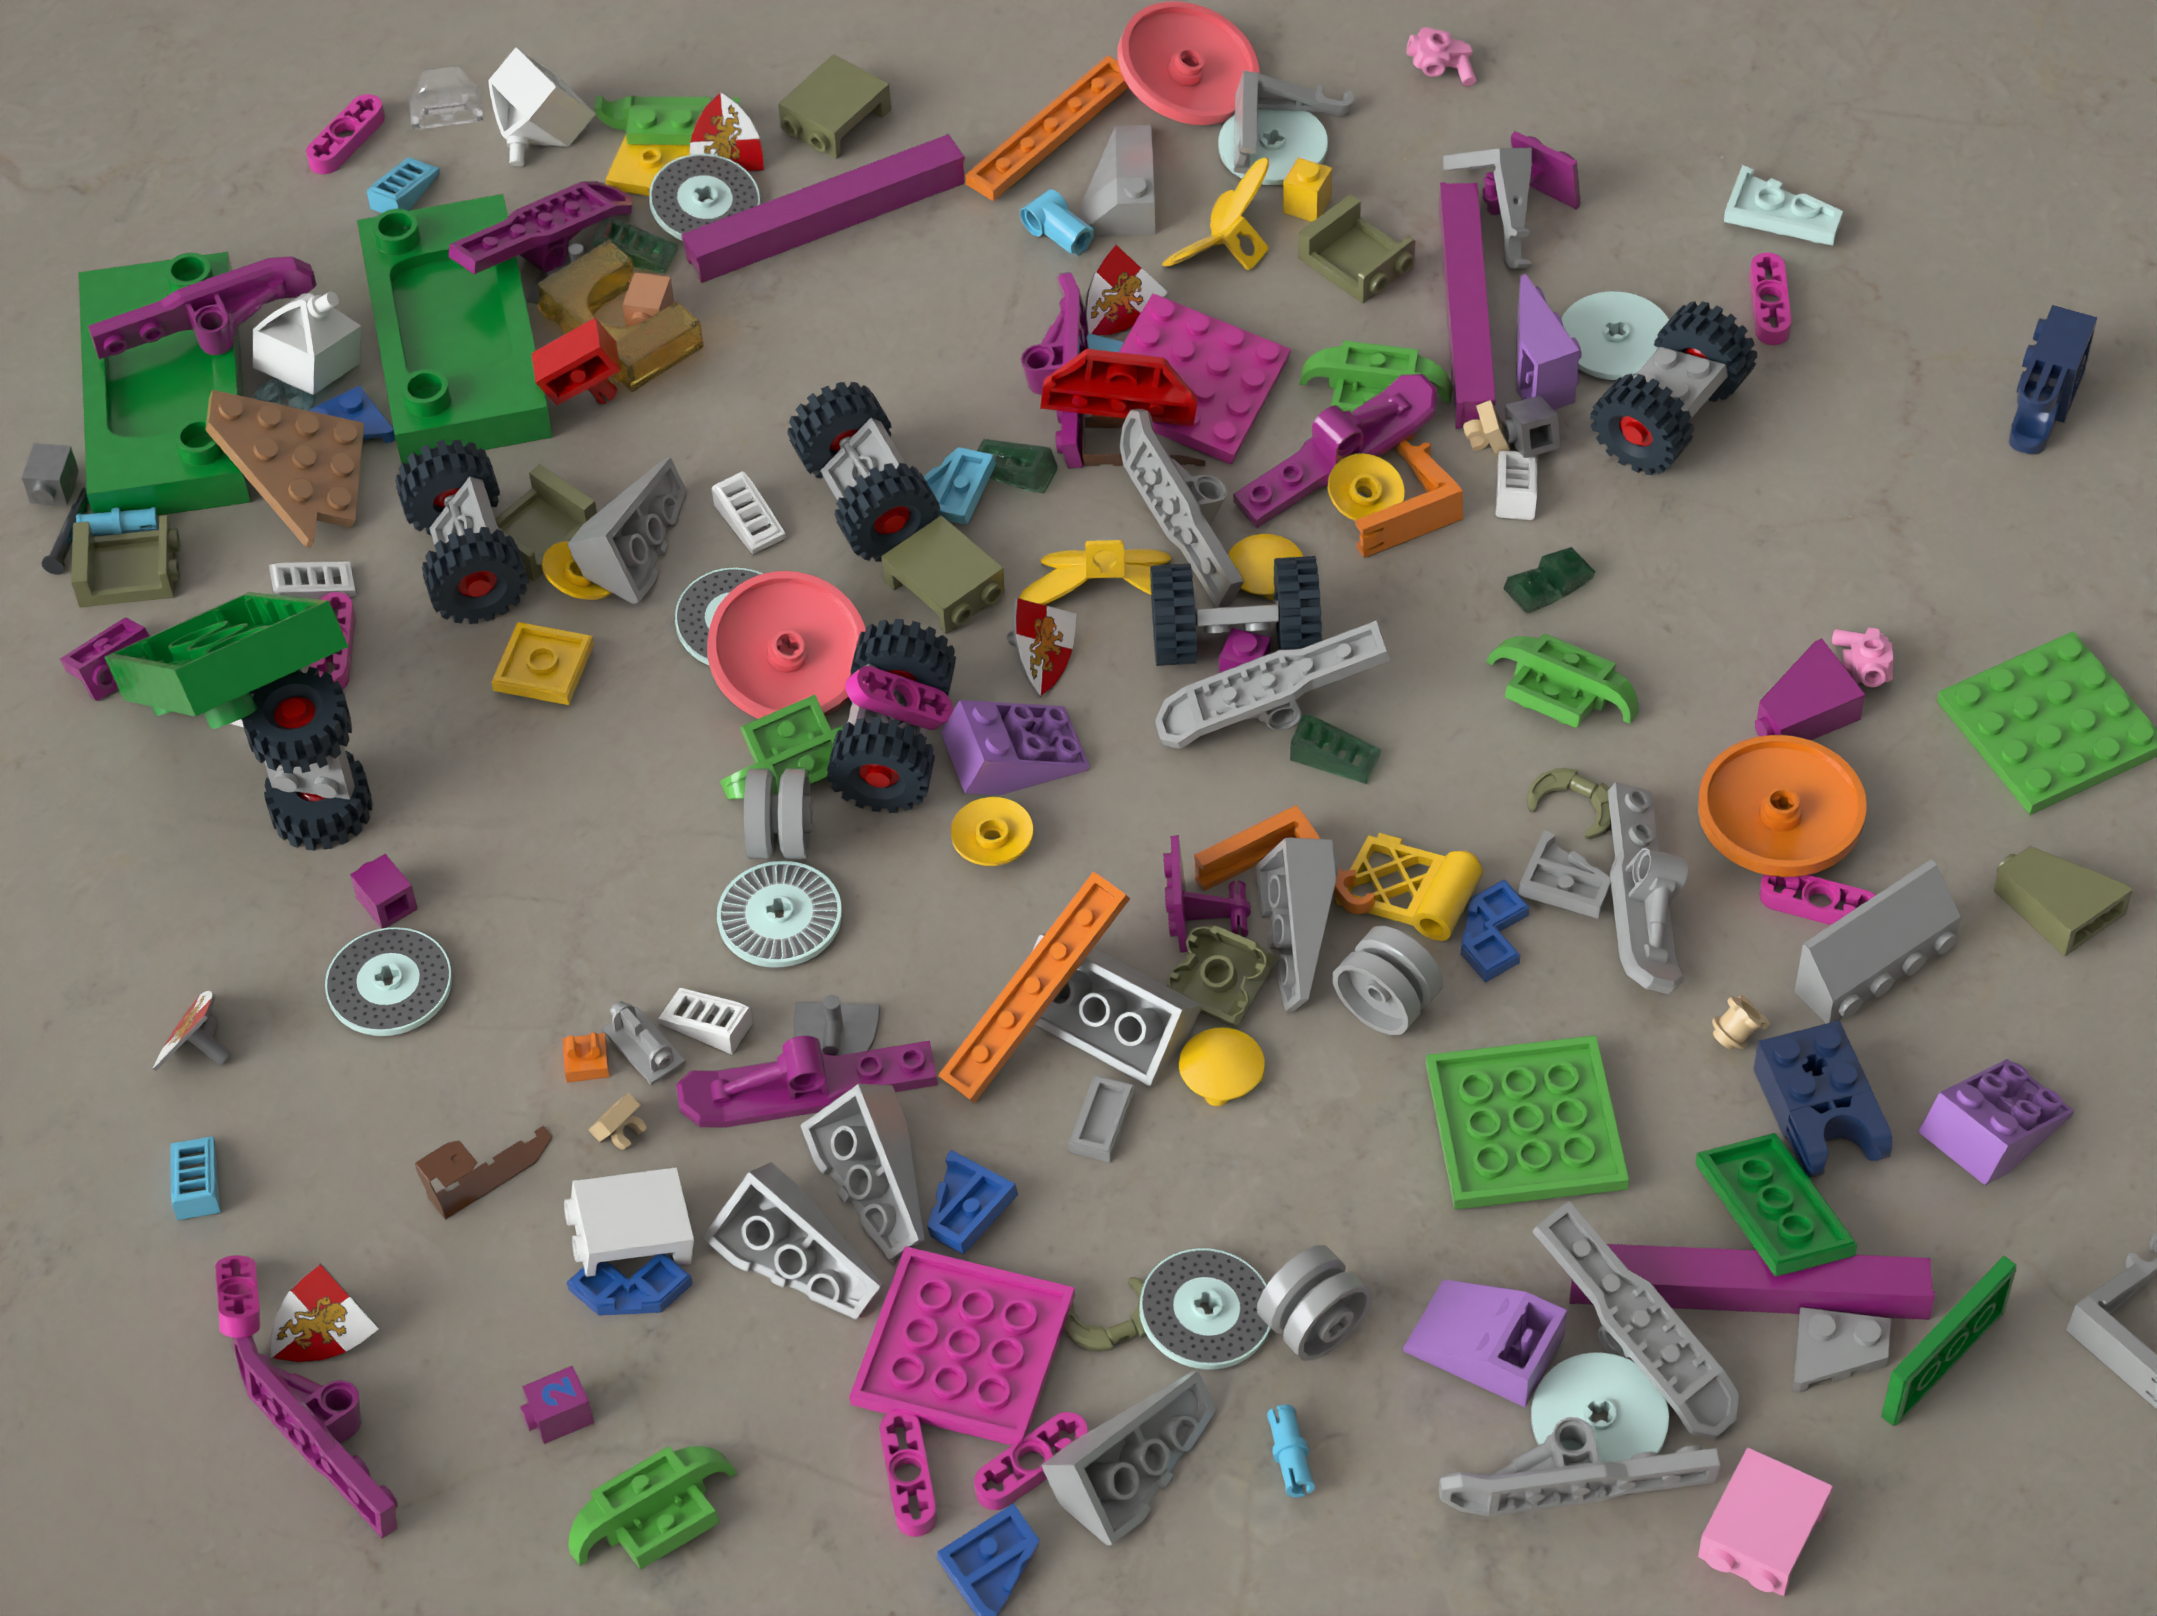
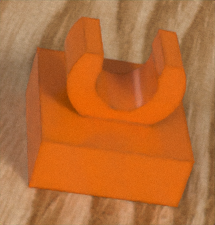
(585, 1057)

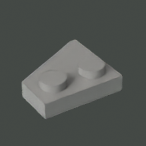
(1564, 879)
(1838, 1345)

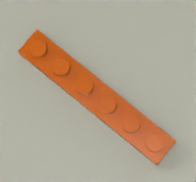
(1047, 130)
(1034, 987)

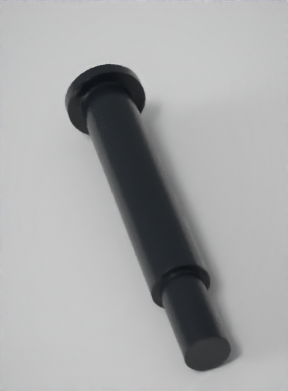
(55, 561)

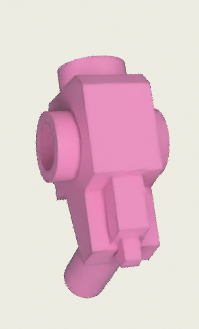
(1436, 50)
(1869, 657)

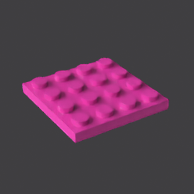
(1220, 364)
(963, 1346)

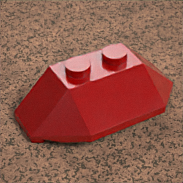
(1119, 382)

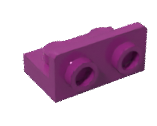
(89, 660)

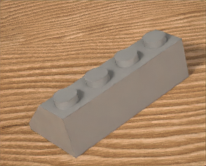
(1877, 944)
(1121, 1017)

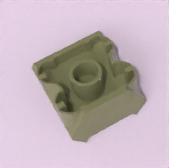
(1221, 972)

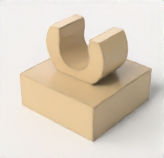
(1486, 430)
(615, 1119)

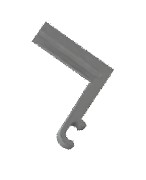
(1265, 92)
(1512, 187)
(2110, 1340)

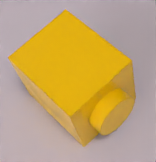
(1307, 190)

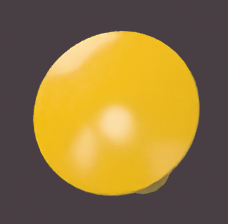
(1255, 561)
(1221, 1064)

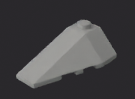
(1123, 185)
(628, 534)
(1296, 893)
(869, 1156)
(786, 1237)
(1121, 1464)

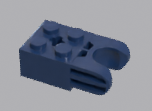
(2051, 376)
(1820, 1095)

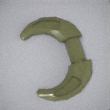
(1562, 779)
(1098, 1339)

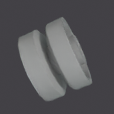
(773, 813)
(1387, 980)
(1314, 1302)

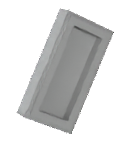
(1101, 1118)

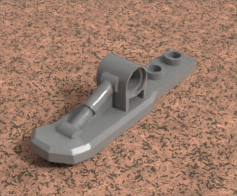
(1181, 505)
(1267, 686)
(1642, 891)
(1642, 1325)
(1563, 1477)

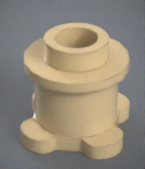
(1738, 1023)

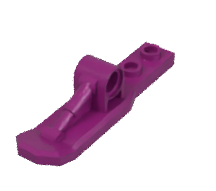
(542, 228)
(207, 307)
(1060, 345)
(1335, 435)
(798, 1082)
(308, 1420)

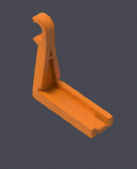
(1419, 515)
(1253, 844)

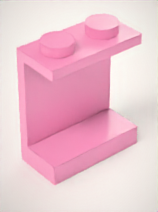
(1764, 1521)

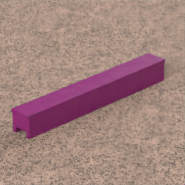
(824, 208)
(1465, 300)
(1745, 1283)

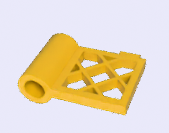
(1440, 892)

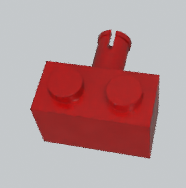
(578, 363)

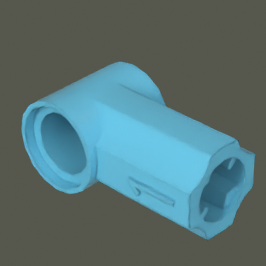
(1052, 217)

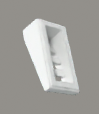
(1516, 488)
(737, 492)
(289, 577)
(723, 1038)

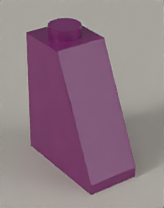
(1811, 697)

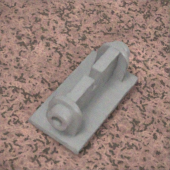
(642, 1042)

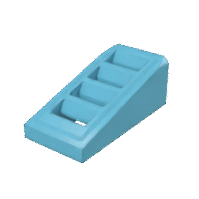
(381, 192)
(198, 1202)

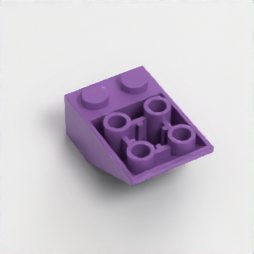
(1544, 351)
(1011, 746)
(1994, 1120)
(1489, 1337)

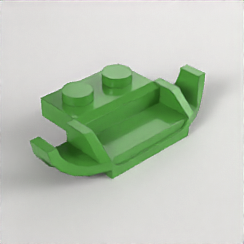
(653, 118)
(1364, 370)
(1563, 679)
(786, 739)
(651, 1506)

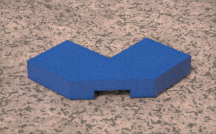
(1482, 941)
(645, 1292)

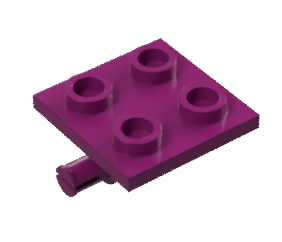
(1551, 174)
(1193, 906)

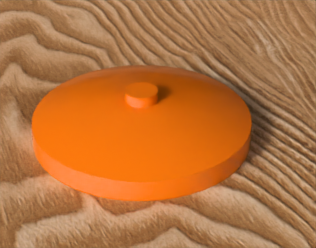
(1782, 805)

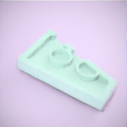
(1774, 210)

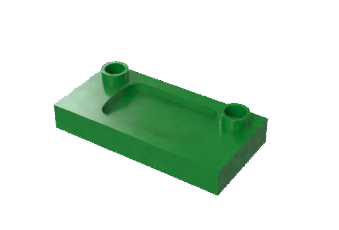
(448, 337)
(152, 401)
(225, 654)

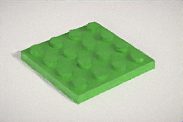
(2051, 722)
(1526, 1122)

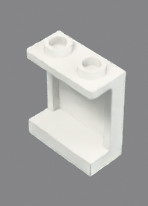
(629, 1218)

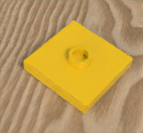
(639, 163)
(542, 663)

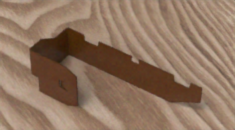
(1097, 421)
(476, 1182)

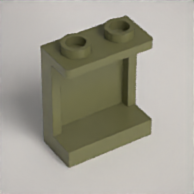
(832, 104)
(1354, 251)
(545, 516)
(124, 565)
(945, 572)

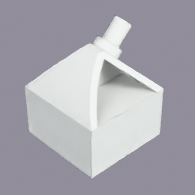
(534, 106)
(307, 343)

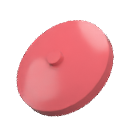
(1185, 61)
(783, 642)

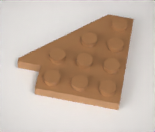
(293, 457)

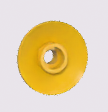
(1366, 475)
(566, 575)
(991, 819)

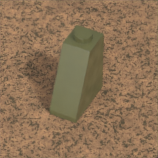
(2060, 897)

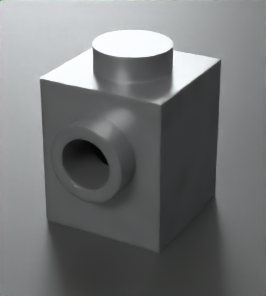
(1531, 426)
(50, 474)

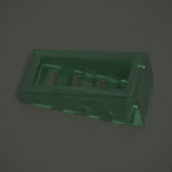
(631, 239)
(1038, 468)
(1326, 734)

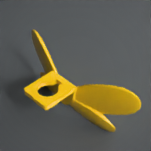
(1228, 222)
(1098, 560)

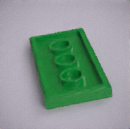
(1776, 1204)
(1948, 1341)

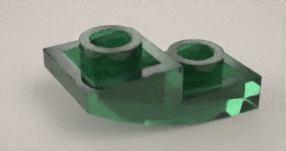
(1554, 579)

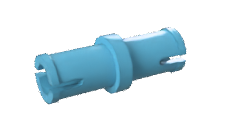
(120, 521)
(1290, 1451)

